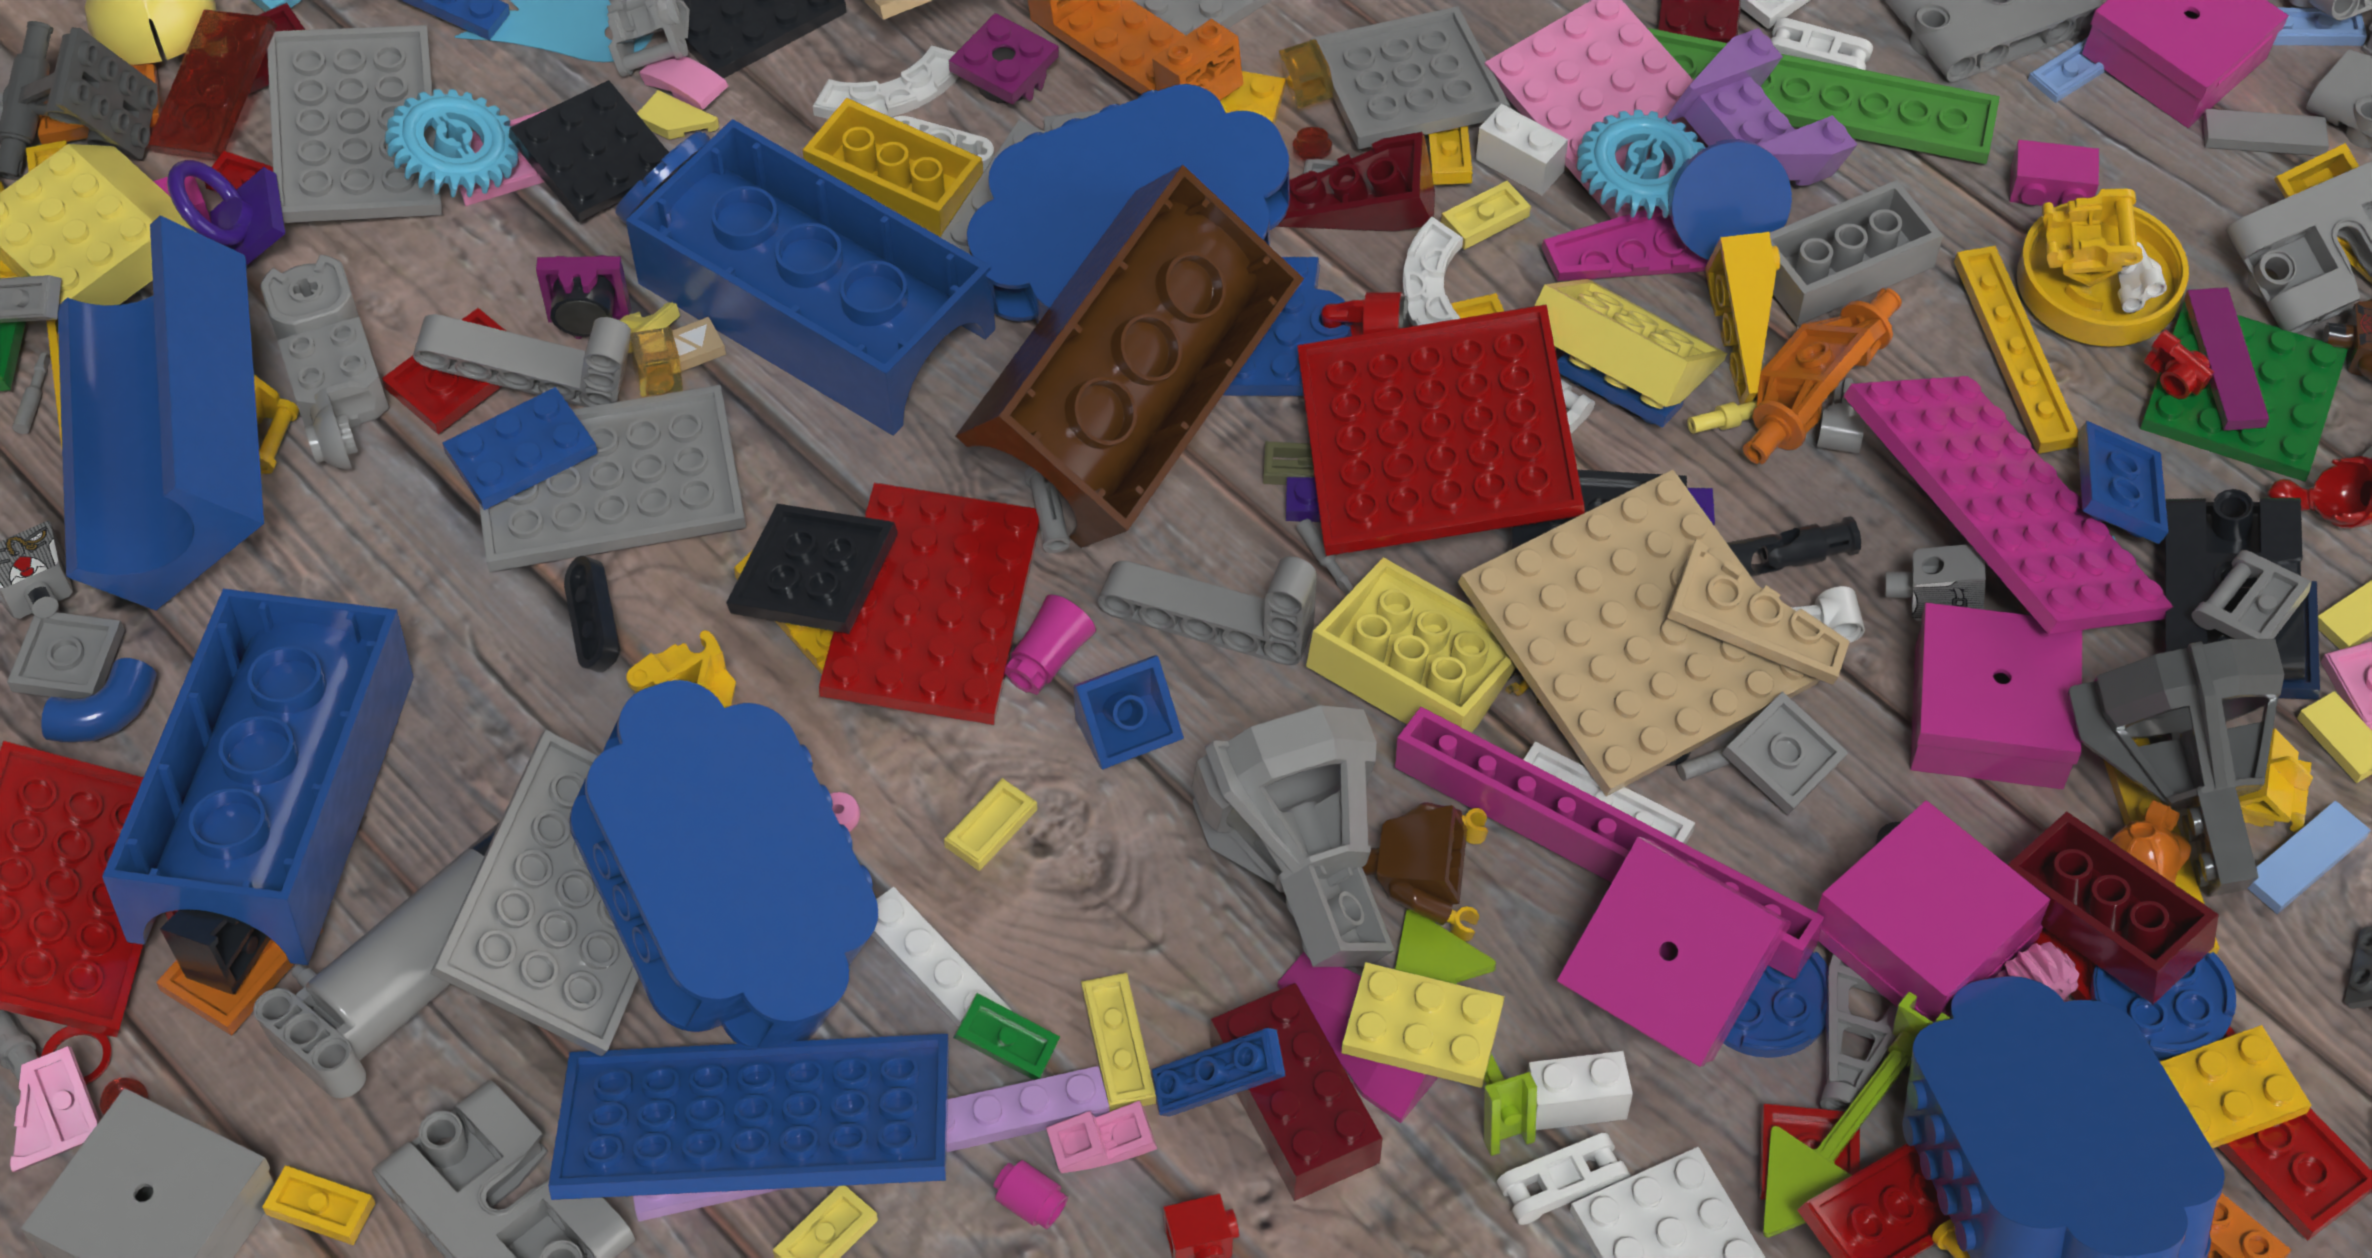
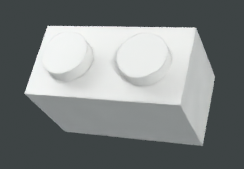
(1521, 149)
(1581, 1090)

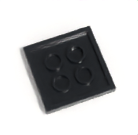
(589, 149)
(812, 568)

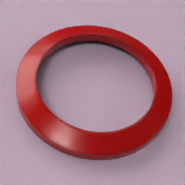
(68, 1032)

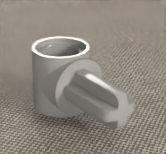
(1840, 424)

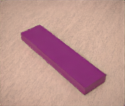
(2224, 345)

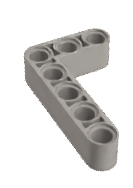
(526, 362)
(1215, 615)

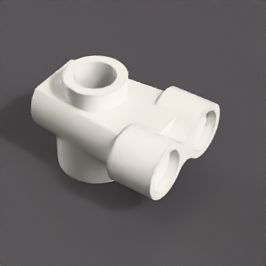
(2140, 283)

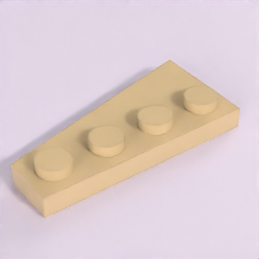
(1736, 610)

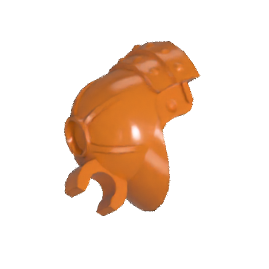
(2155, 842)

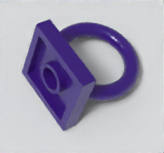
(245, 219)

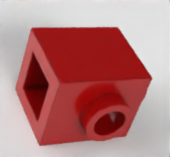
(1200, 1228)

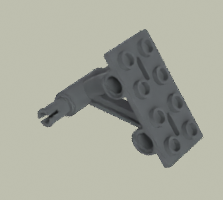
(86, 89)

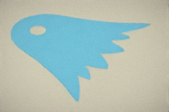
(560, 27)

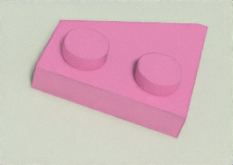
(52, 1109)

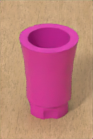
(1048, 643)

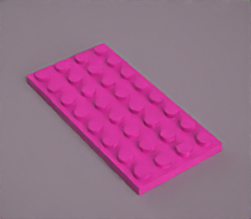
(2009, 503)

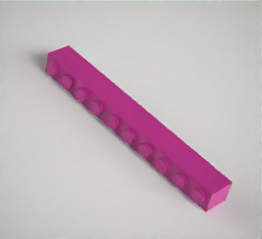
(1570, 819)

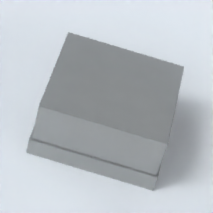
(151, 1190)

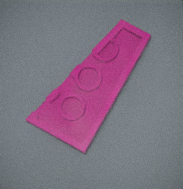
(1621, 249)

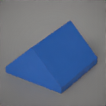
(1126, 712)

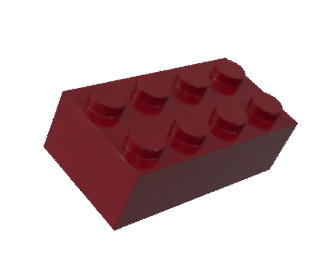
(2116, 908)
(1313, 1114)

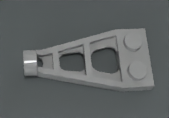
(1846, 1074)

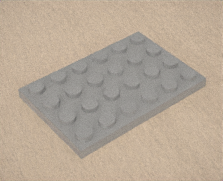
(332, 118)
(656, 479)
(533, 919)

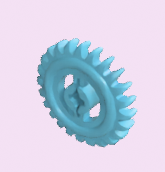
(451, 157)
(1639, 179)

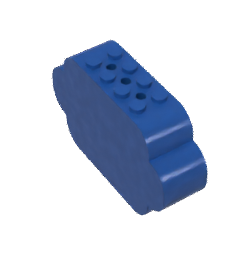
(1070, 183)
(723, 866)
(2056, 1130)

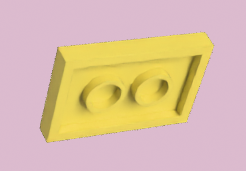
(1423, 1025)

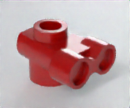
(2182, 369)

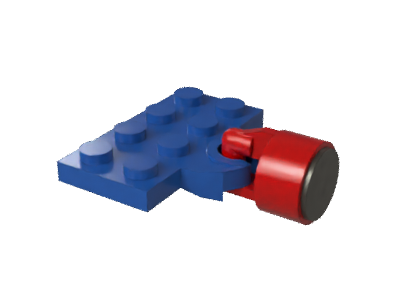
(1310, 318)

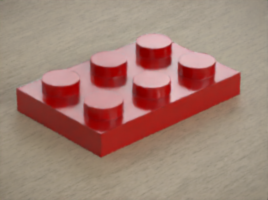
(437, 395)

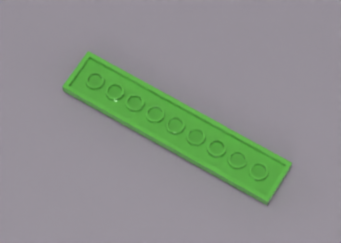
(1866, 102)

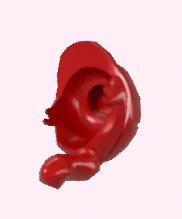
(2339, 493)

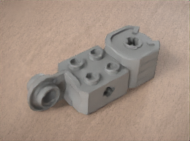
(324, 355)

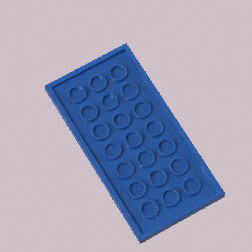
(752, 1117)

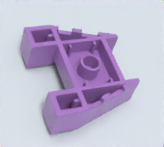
(1731, 104)

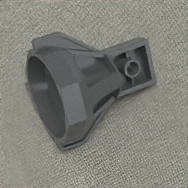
(2204, 763)

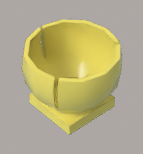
(126, 28)

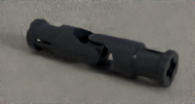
(1798, 546)

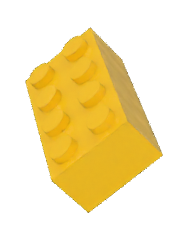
(895, 164)

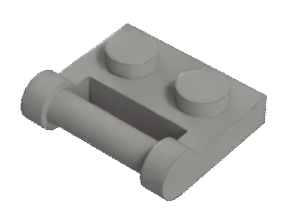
(2264, 606)

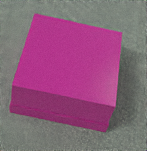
(2183, 50)
(1994, 697)
(1929, 913)
(1674, 952)

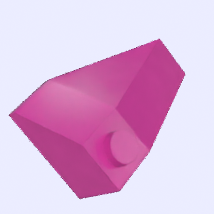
(1331, 998)

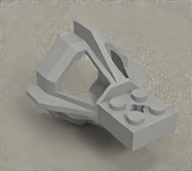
(1306, 798)

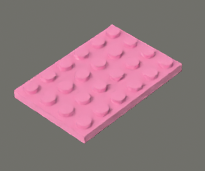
(1588, 69)

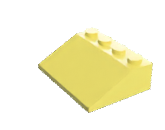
(1627, 342)
(1411, 649)

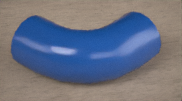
(104, 712)

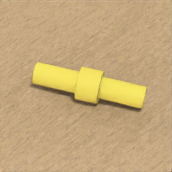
(1724, 417)

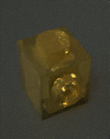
(1306, 73)
(656, 361)

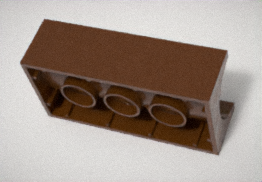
(1135, 352)

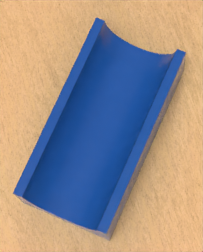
(807, 271)
(160, 424)
(264, 768)

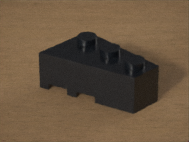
(213, 947)

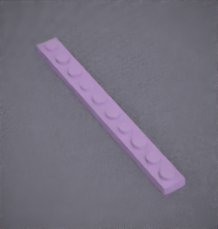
(971, 1122)

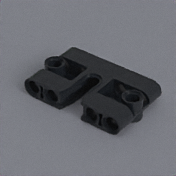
(2200, 554)

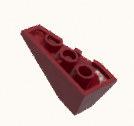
(1339, 197)

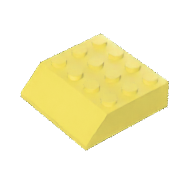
(85, 222)

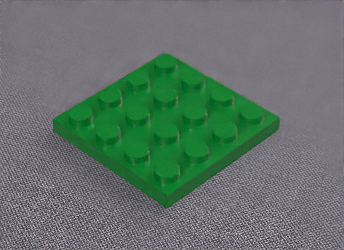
(2297, 387)

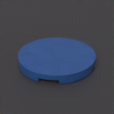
(660, 174)
(1728, 192)
(1783, 1012)
(2186, 1016)

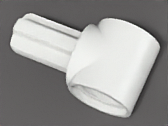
(1839, 611)

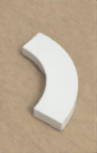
(914, 88)
(1425, 273)

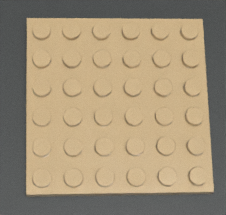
(1594, 638)

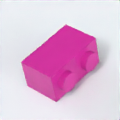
(2052, 173)

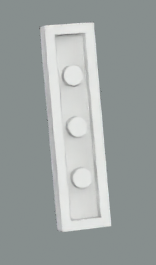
(1623, 799)
(928, 957)

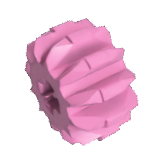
(2046, 966)

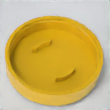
(2095, 312)

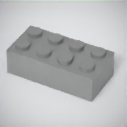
(1852, 251)

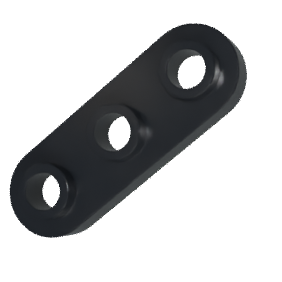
(591, 614)

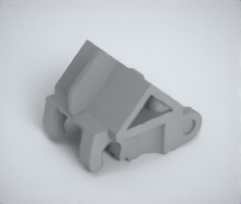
(641, 18)

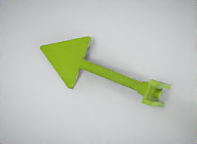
(1441, 955)
(1802, 1173)

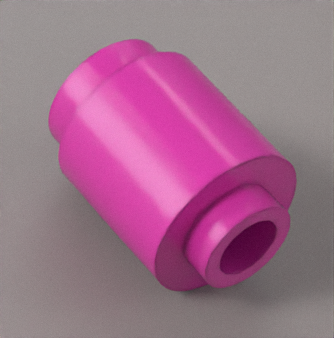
(1030, 1194)

